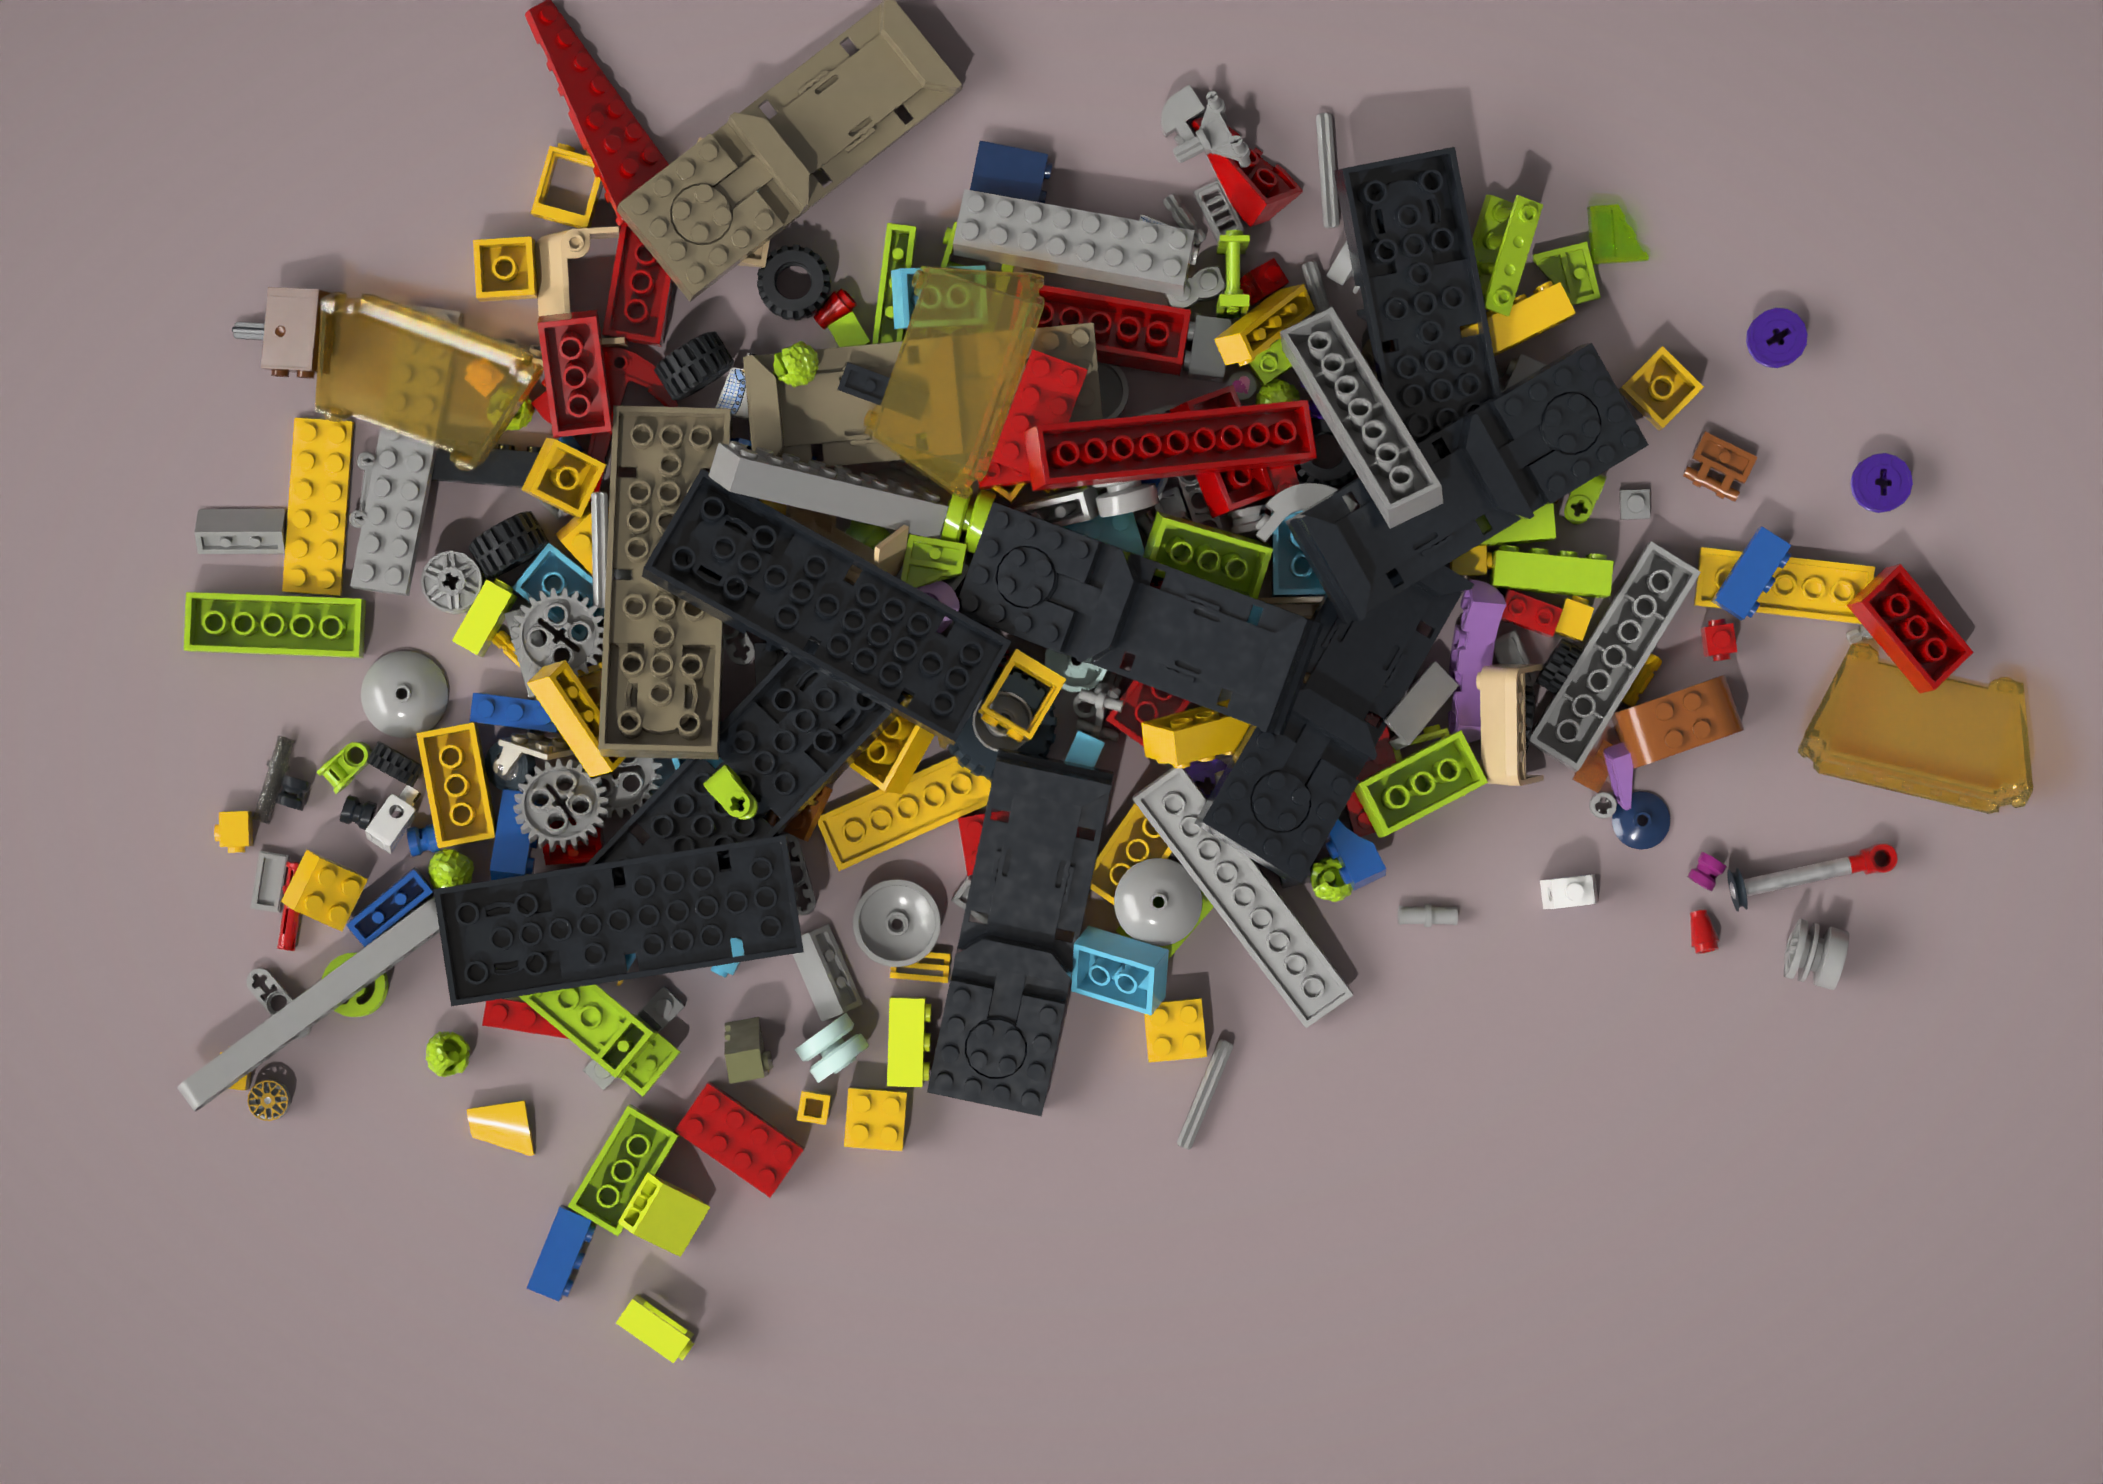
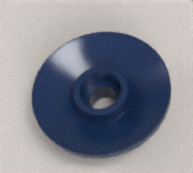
(1642, 837)

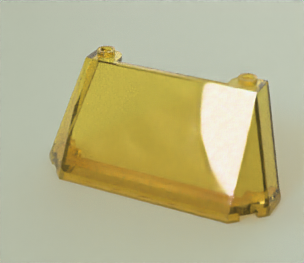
(957, 371)
(419, 375)
(1940, 745)

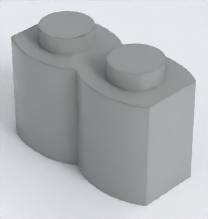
(1202, 287)

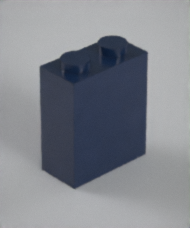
(1011, 172)

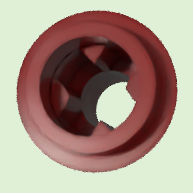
(835, 307)
(1703, 934)

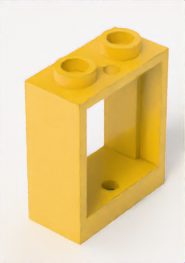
(558, 215)
(1037, 671)

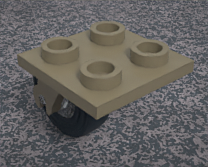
(514, 757)

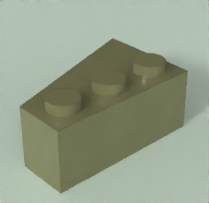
(746, 1051)

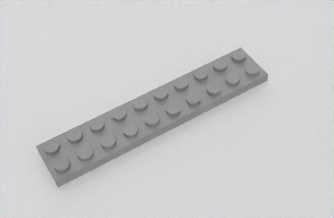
(396, 504)
(1244, 899)

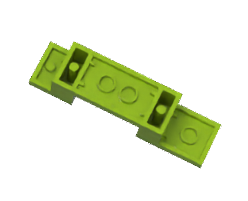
(607, 1033)

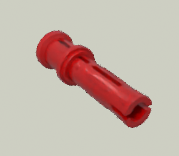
(290, 918)

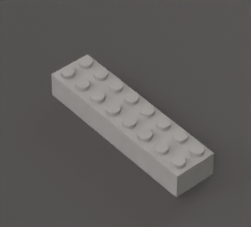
(1073, 242)
(1361, 417)
(828, 490)
(1613, 656)

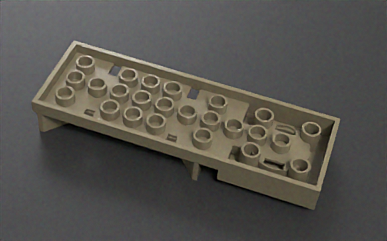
(758, 171)
(795, 417)
(657, 649)

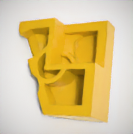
(503, 1125)

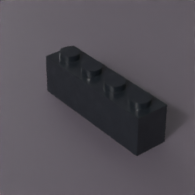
(501, 468)

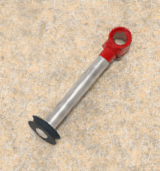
(1741, 888)

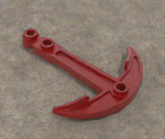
(635, 370)

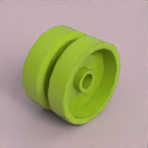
(967, 518)

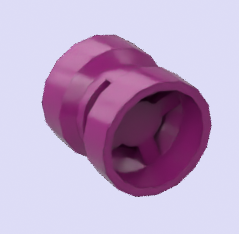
(1706, 871)

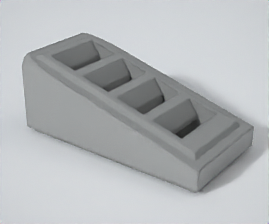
(1227, 207)

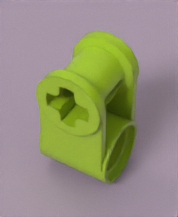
(1586, 496)
(344, 767)
(729, 790)

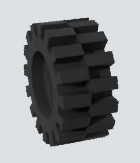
(1559, 665)
(395, 764)

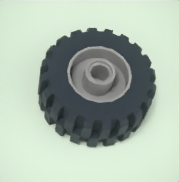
(1018, 702)

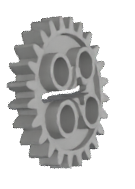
(574, 613)
(618, 795)
(539, 818)

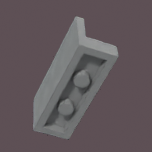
(240, 531)
(1419, 705)
(826, 974)

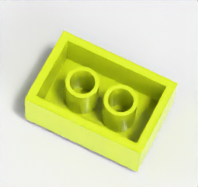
(908, 1041)

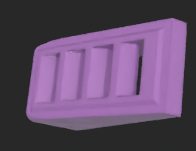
(1620, 773)

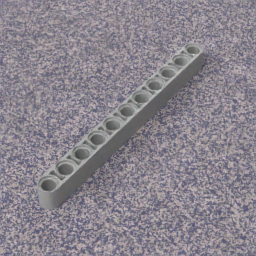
(311, 1006)

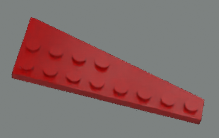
(605, 125)

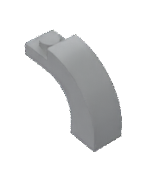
(1293, 500)

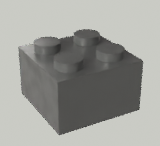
(1204, 359)

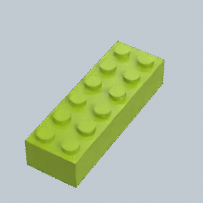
(274, 625)

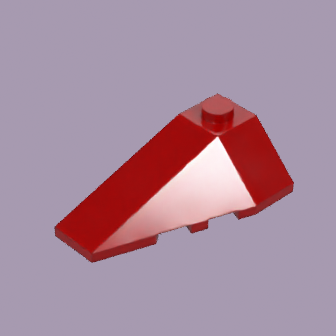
(1254, 190)

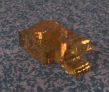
(1593, 770)

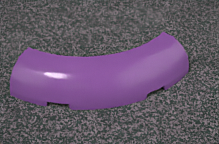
(1470, 652)

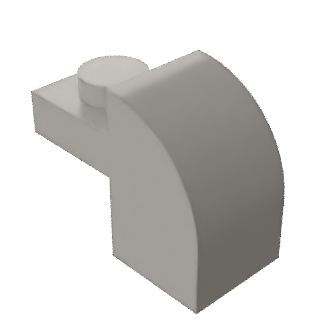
(1178, 112)

